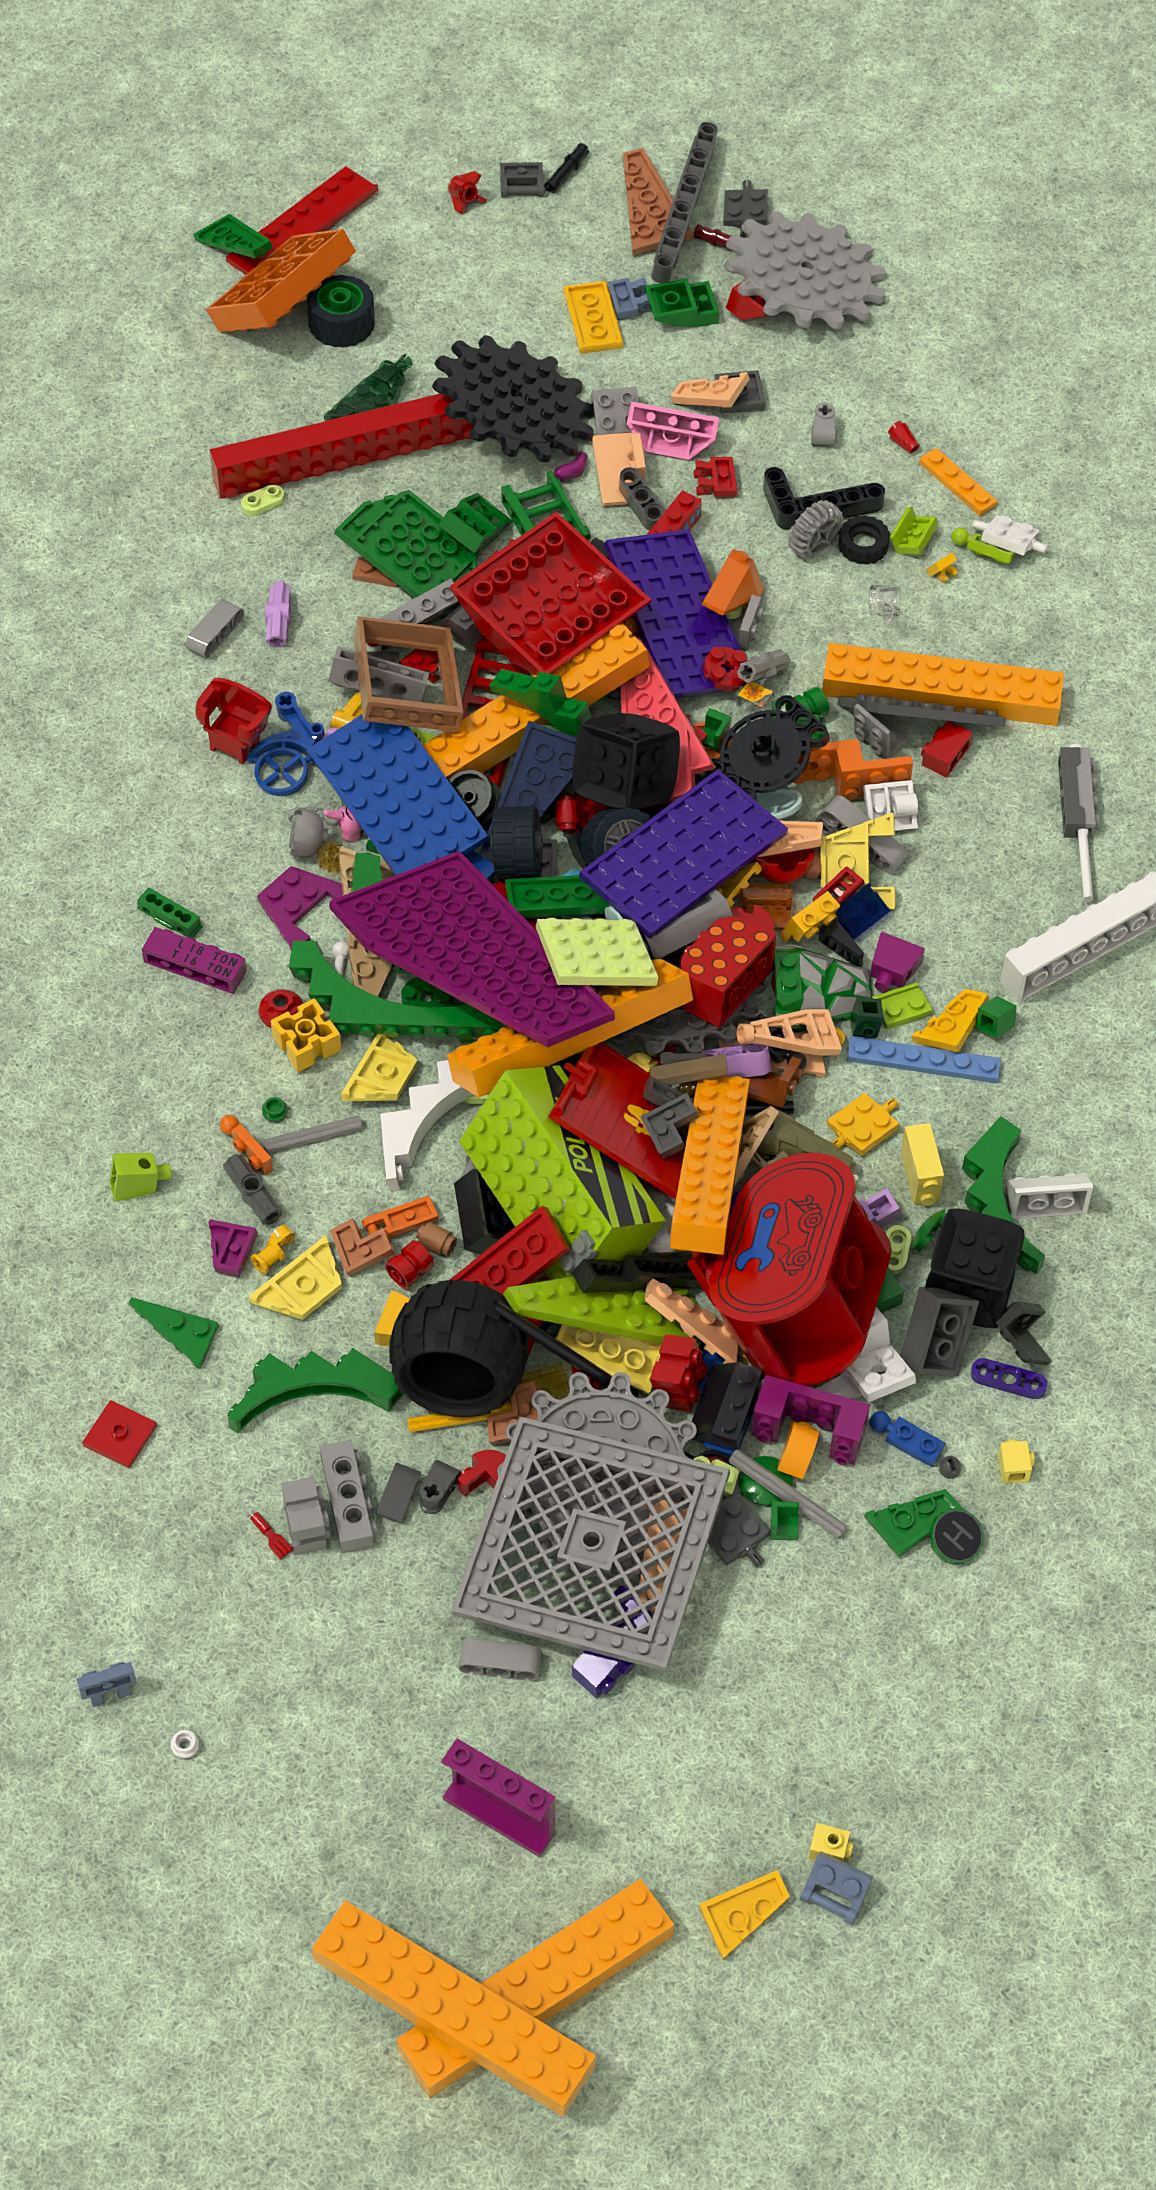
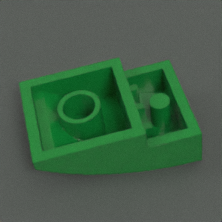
(683, 303)
(475, 522)

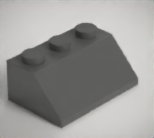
(938, 1331)

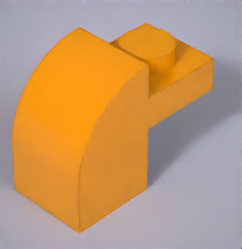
(798, 1449)

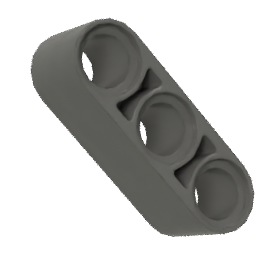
(638, 489)

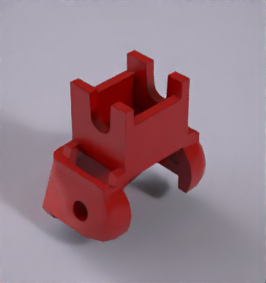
(241, 717)

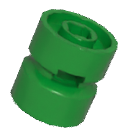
(813, 700)

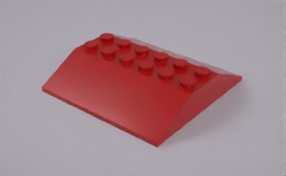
(547, 596)

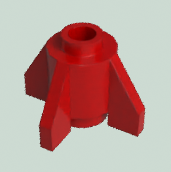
(464, 190)

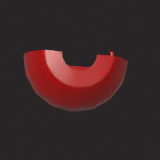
(786, 866)

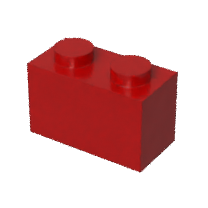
(946, 748)

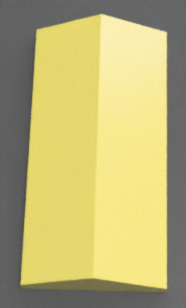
(614, 1353)

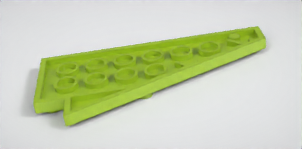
(606, 1312)

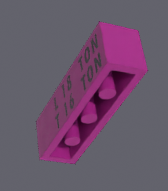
(194, 960)

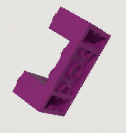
(803, 1403)

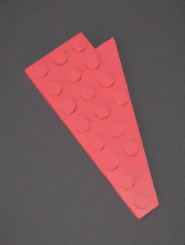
(652, 698)

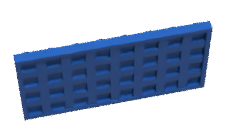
(396, 794)

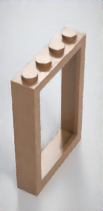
(406, 712)

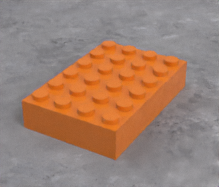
(281, 281)

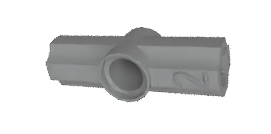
(763, 665)

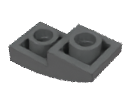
(398, 1492)

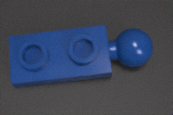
(908, 1437)

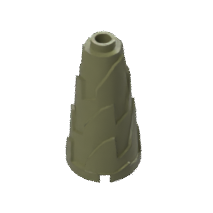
(797, 1139)

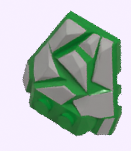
(816, 982)

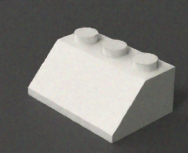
(1048, 1196)

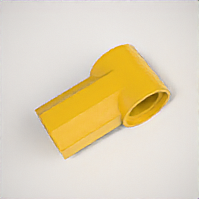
(350, 712)

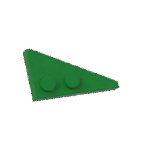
(187, 1332)

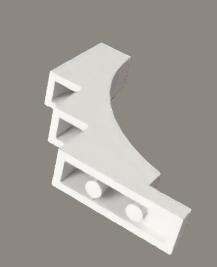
(406, 1128)

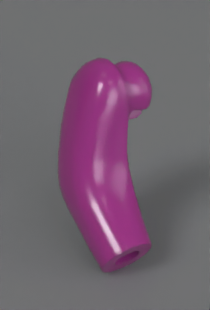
(572, 469)

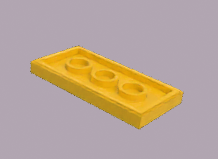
(593, 317)

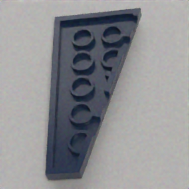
(538, 772)

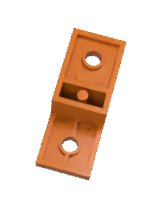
(849, 771)

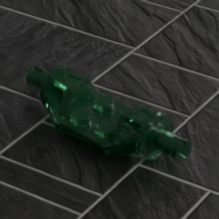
(374, 390)

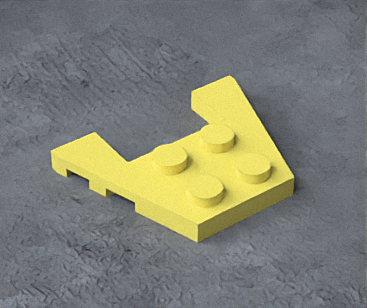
(851, 849)

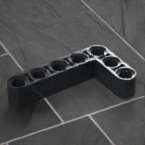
(850, 501)

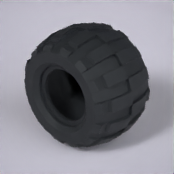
(456, 1350)

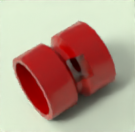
(409, 1264)

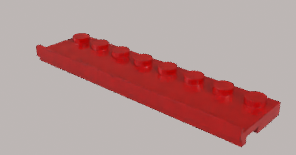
(312, 213)

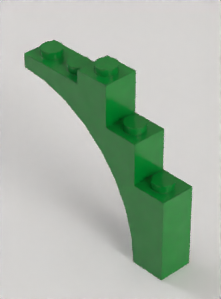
(545, 696)
(986, 1164)
(313, 1375)

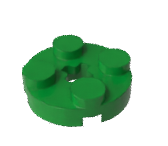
(416, 987)

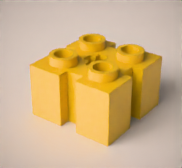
(306, 1035)

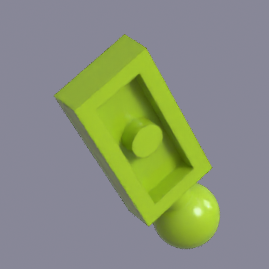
(960, 536)

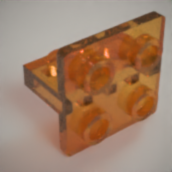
(771, 897)

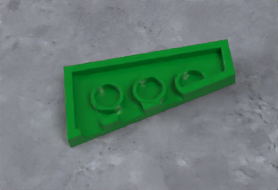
(234, 236)

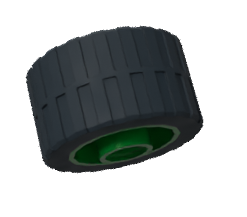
(341, 311)

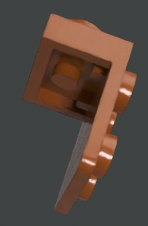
(776, 1088)

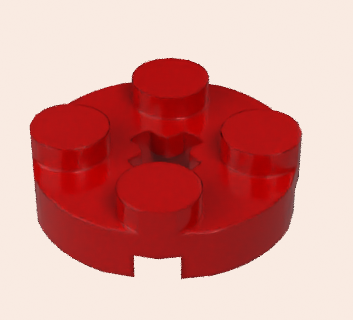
(726, 657)

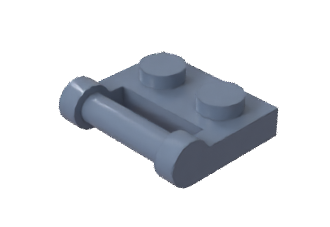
(840, 1879)

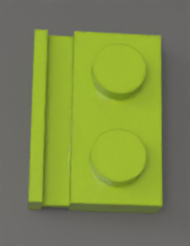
(903, 1005)

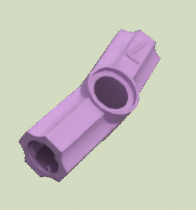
(278, 614)

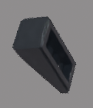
(840, 942)

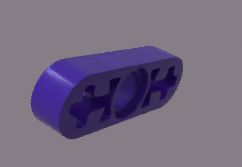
(1025, 1391)

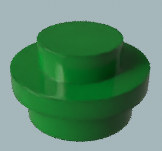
(274, 1109)

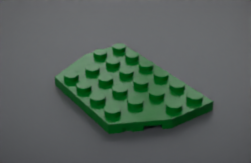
(406, 542)

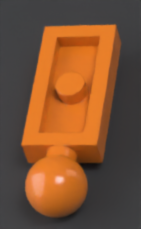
(244, 1142)

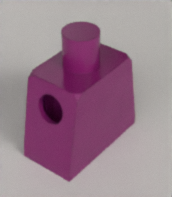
(894, 962)

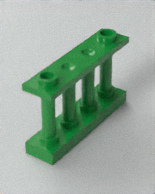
(521, 516)

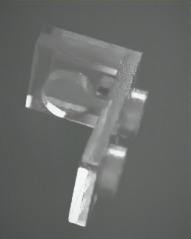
(329, 824)

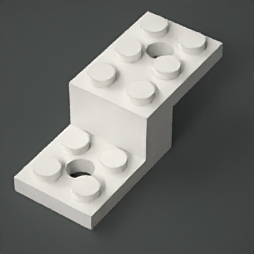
(879, 1357)

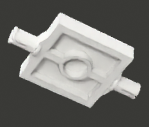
(1010, 535)

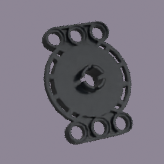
(789, 743)

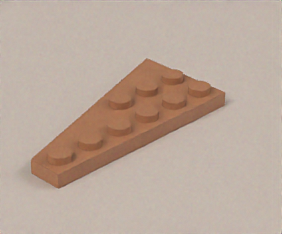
(646, 201)

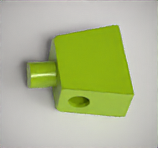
(135, 1175)

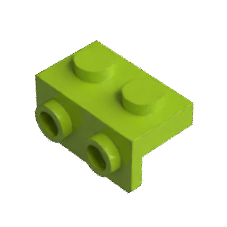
(913, 532)

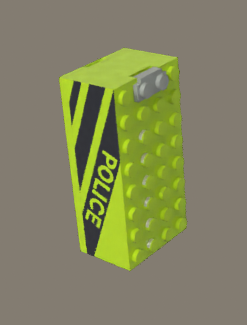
(541, 1163)

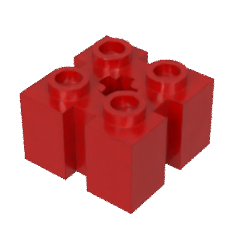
(679, 1371)

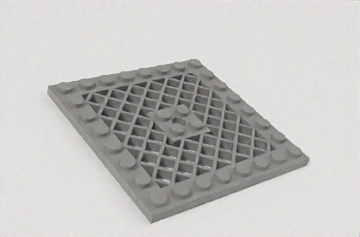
(577, 1631)

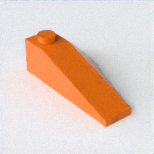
(734, 584)

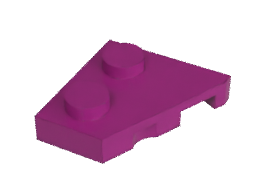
(230, 1246)

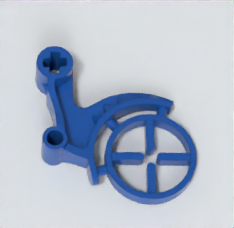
(299, 737)

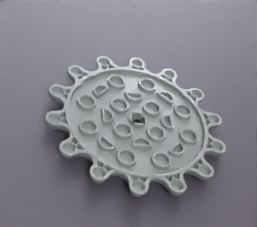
(805, 270)
(611, 1415)

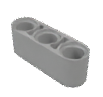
(214, 627)
(501, 1659)

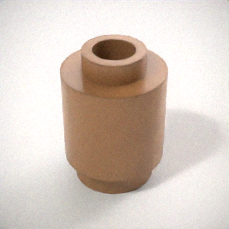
(436, 1239)

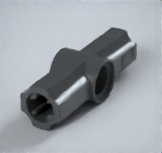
(245, 1179)

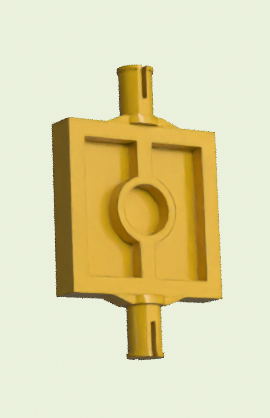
(863, 1124)

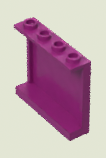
(500, 1798)

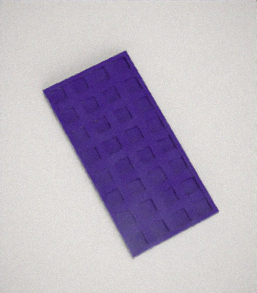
(675, 623)
(683, 853)

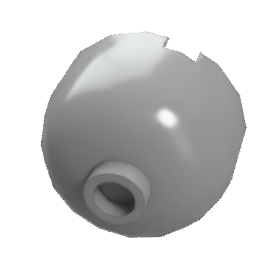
(306, 833)

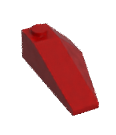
(744, 306)

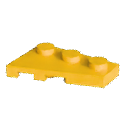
(954, 1024)

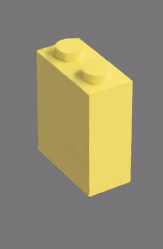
(922, 1164)

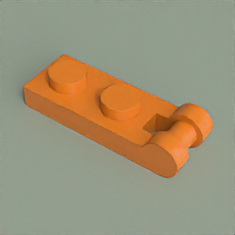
(403, 1217)

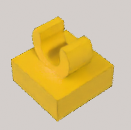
(942, 566)

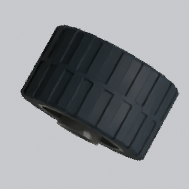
(608, 829)
(516, 842)

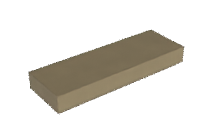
(691, 1070)

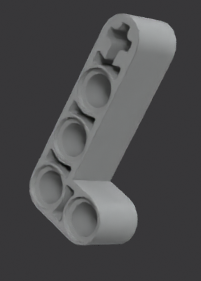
(883, 850)

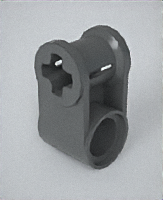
(438, 1486)

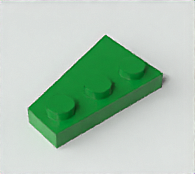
(910, 1522)

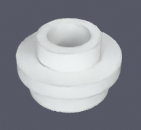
(183, 1736)

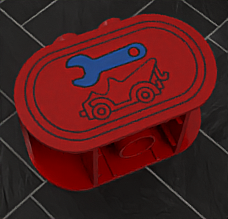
(800, 1269)

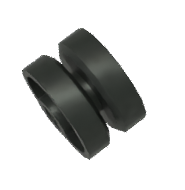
(478, 794)

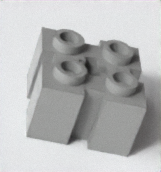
(306, 1515)

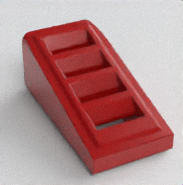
(832, 886)

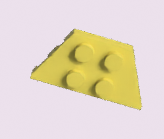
(381, 1072)
(301, 1284)

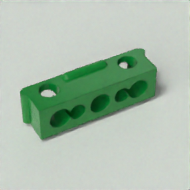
(169, 913)

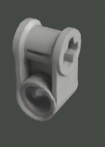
(824, 425)

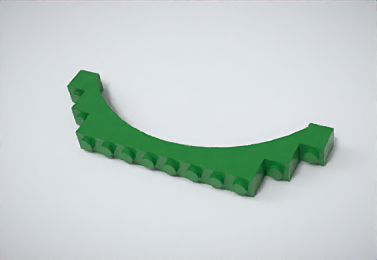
(368, 1015)

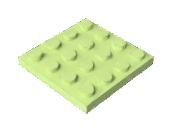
(596, 952)

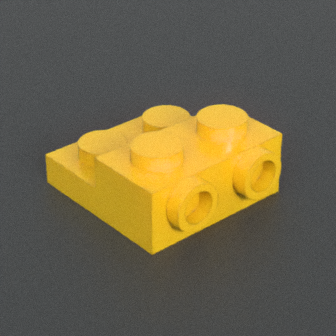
(810, 918)

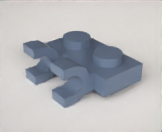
(623, 297)
(95, 1683)

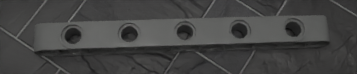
(684, 203)

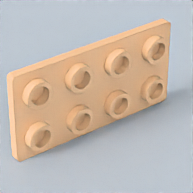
(612, 455)

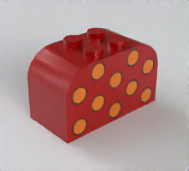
(727, 967)

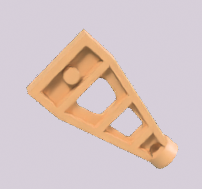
(818, 1024)

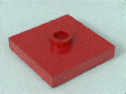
(119, 1434)

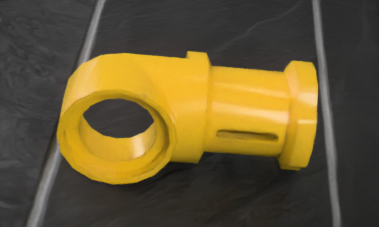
(274, 1248)

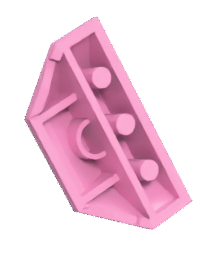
(672, 431)

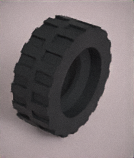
(869, 526)

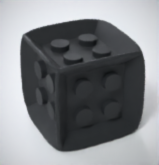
(626, 761)
(977, 1260)

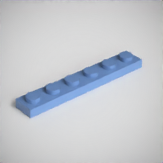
(923, 1059)

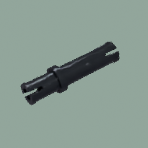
(570, 163)

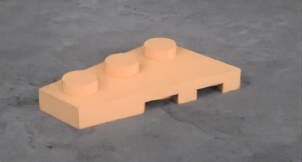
(713, 393)
(799, 837)

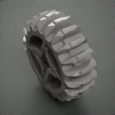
(815, 529)

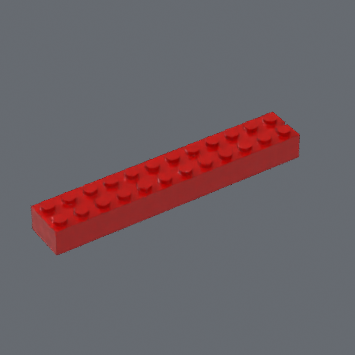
(335, 445)

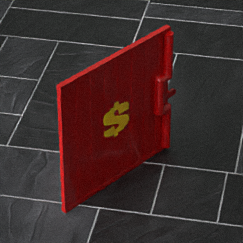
(604, 1109)

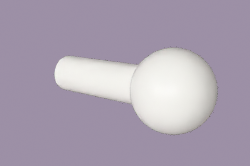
(340, 952)

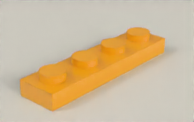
(958, 481)

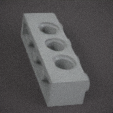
(389, 672)
(340, 1457)

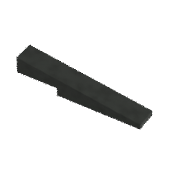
(632, 1274)

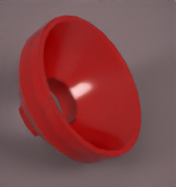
(269, 1011)

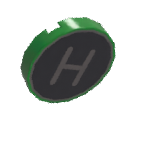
(956, 1536)

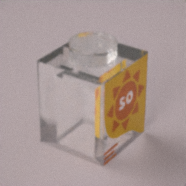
(753, 698)

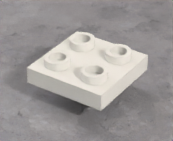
(893, 798)

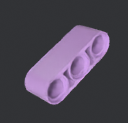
(745, 1059)

